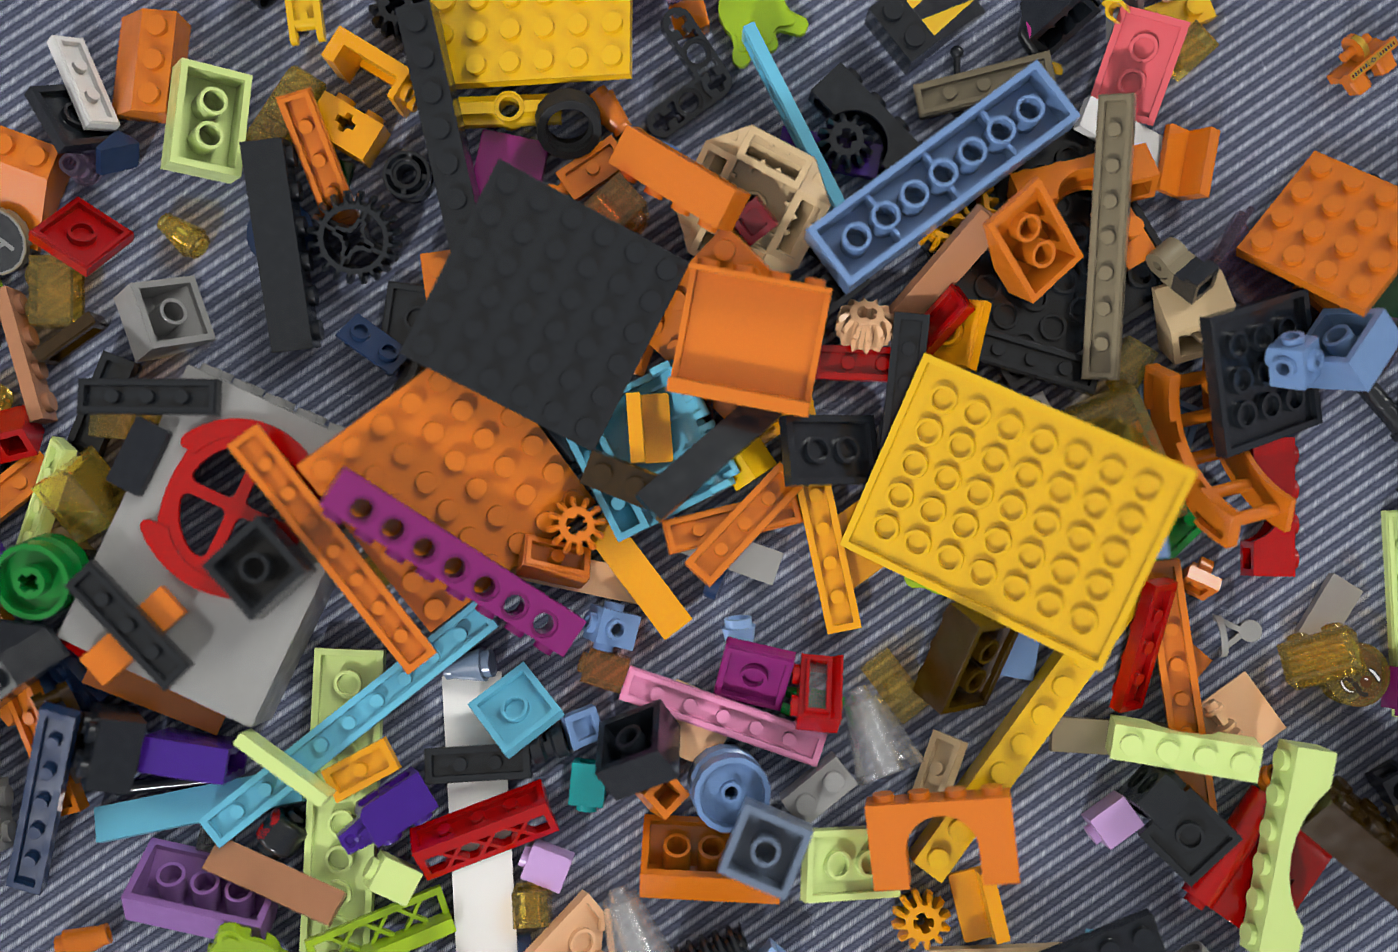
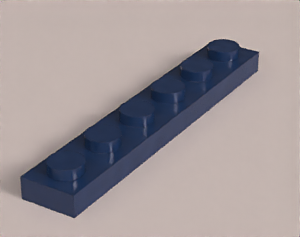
(43, 797)

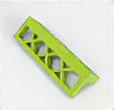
(400, 941)

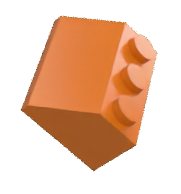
(147, 51)

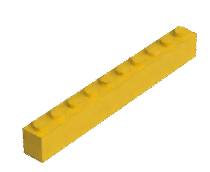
(1007, 753)

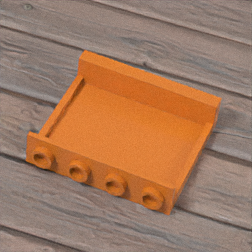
(750, 337)

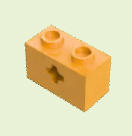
(366, 138)

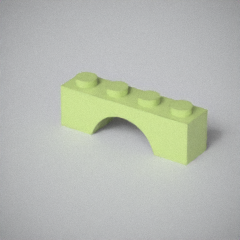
(1207, 754)

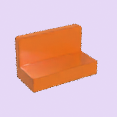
(1187, 162)

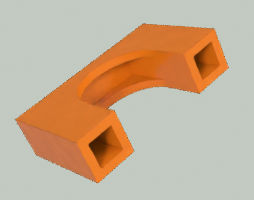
(983, 810)

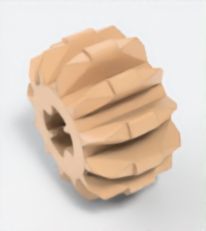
(864, 325)

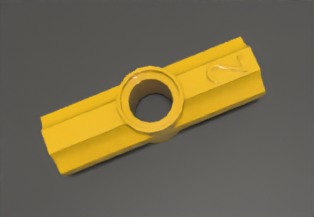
(486, 111)

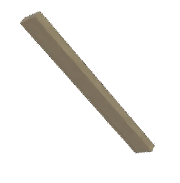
(1109, 236)

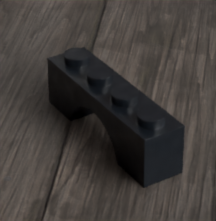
(844, 92)

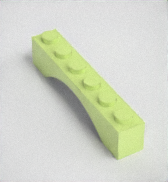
(1297, 782)

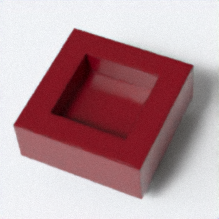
(755, 221)

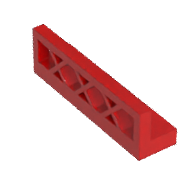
(479, 825)

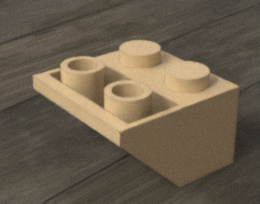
(1179, 321)

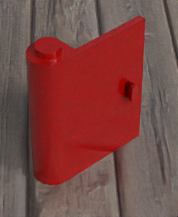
(1228, 881)

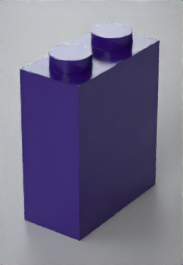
(192, 756)

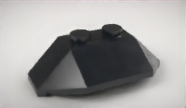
(26, 656)

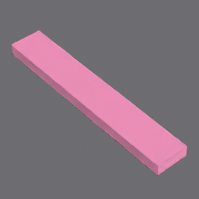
(724, 716)

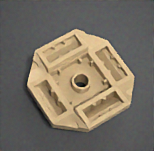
(784, 181)

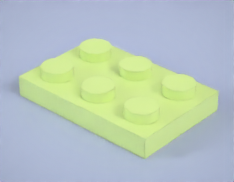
(839, 867)

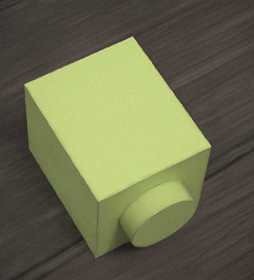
(391, 877)

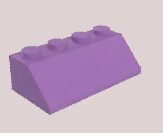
(179, 895)

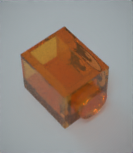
(604, 669)

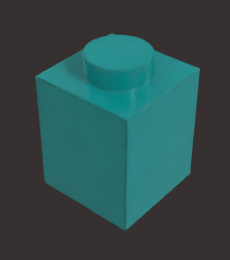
(585, 788)

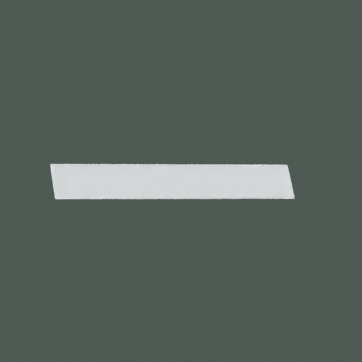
(484, 888)

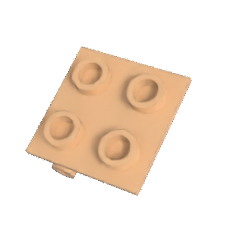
(1241, 711)

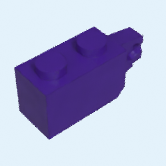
(388, 812)

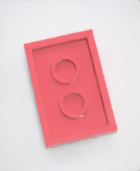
(1141, 59)

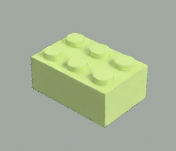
(206, 121)

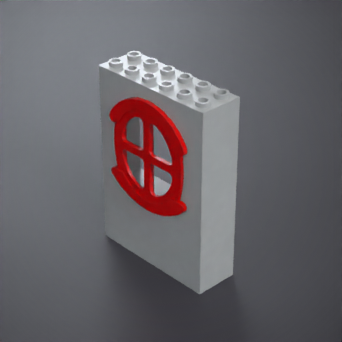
(237, 661)

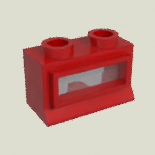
(818, 693)

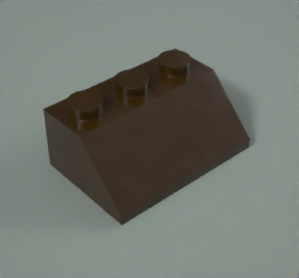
(963, 660)

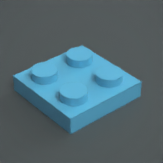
(516, 710)

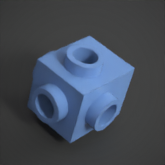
(1294, 360)
(611, 626)

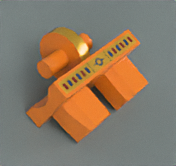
(1358, 57)

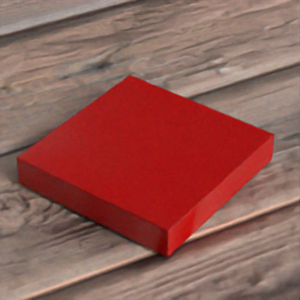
(81, 236)

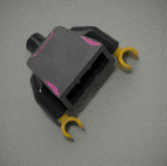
(1052, 23)

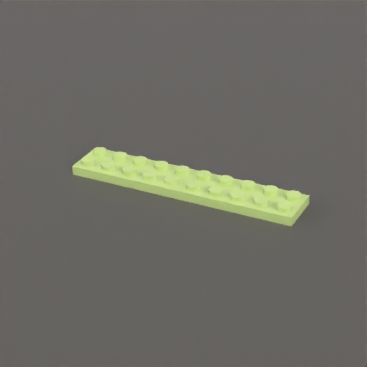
(336, 679)

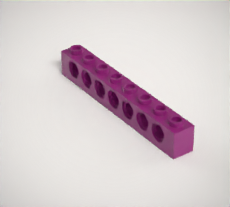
(562, 622)

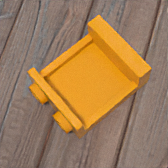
(349, 52)

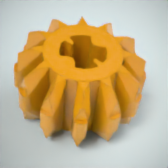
(907, 918)

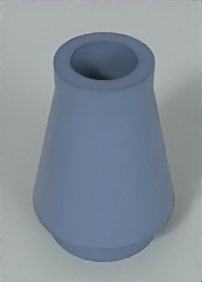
(473, 665)

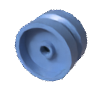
(723, 768)

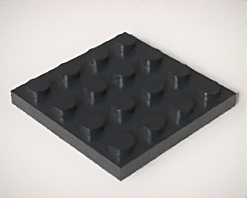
(1241, 401)

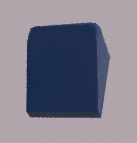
(117, 154)

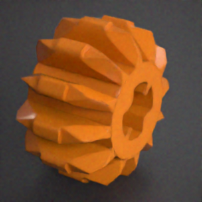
(571, 514)

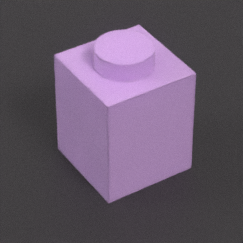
(1111, 820)
(545, 864)

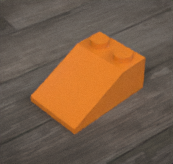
(30, 177)
(1030, 242)

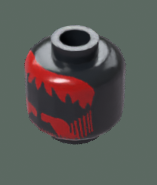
(282, 832)

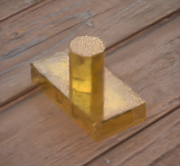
(893, 685)

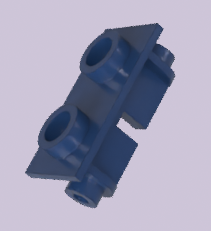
(373, 345)

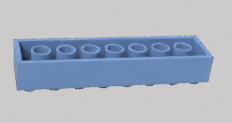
(941, 176)

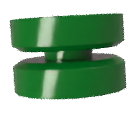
(36, 575)

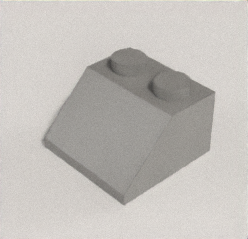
(163, 317)

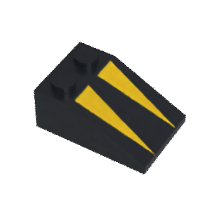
(919, 28)

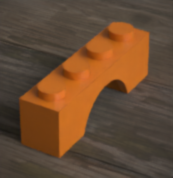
(1077, 175)

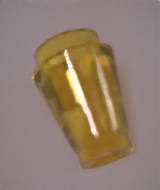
(184, 236)

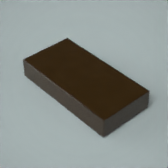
(71, 338)

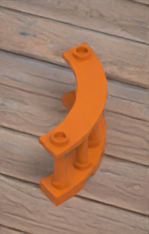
(1205, 501)

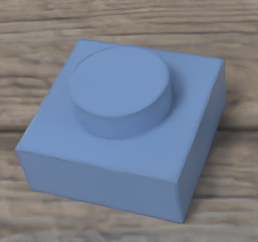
(581, 726)

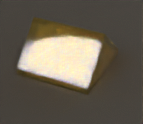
(81, 495)

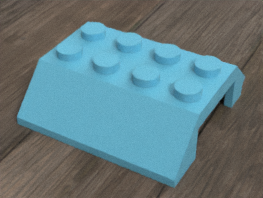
(686, 429)

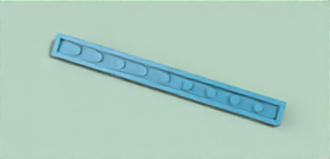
(347, 725)

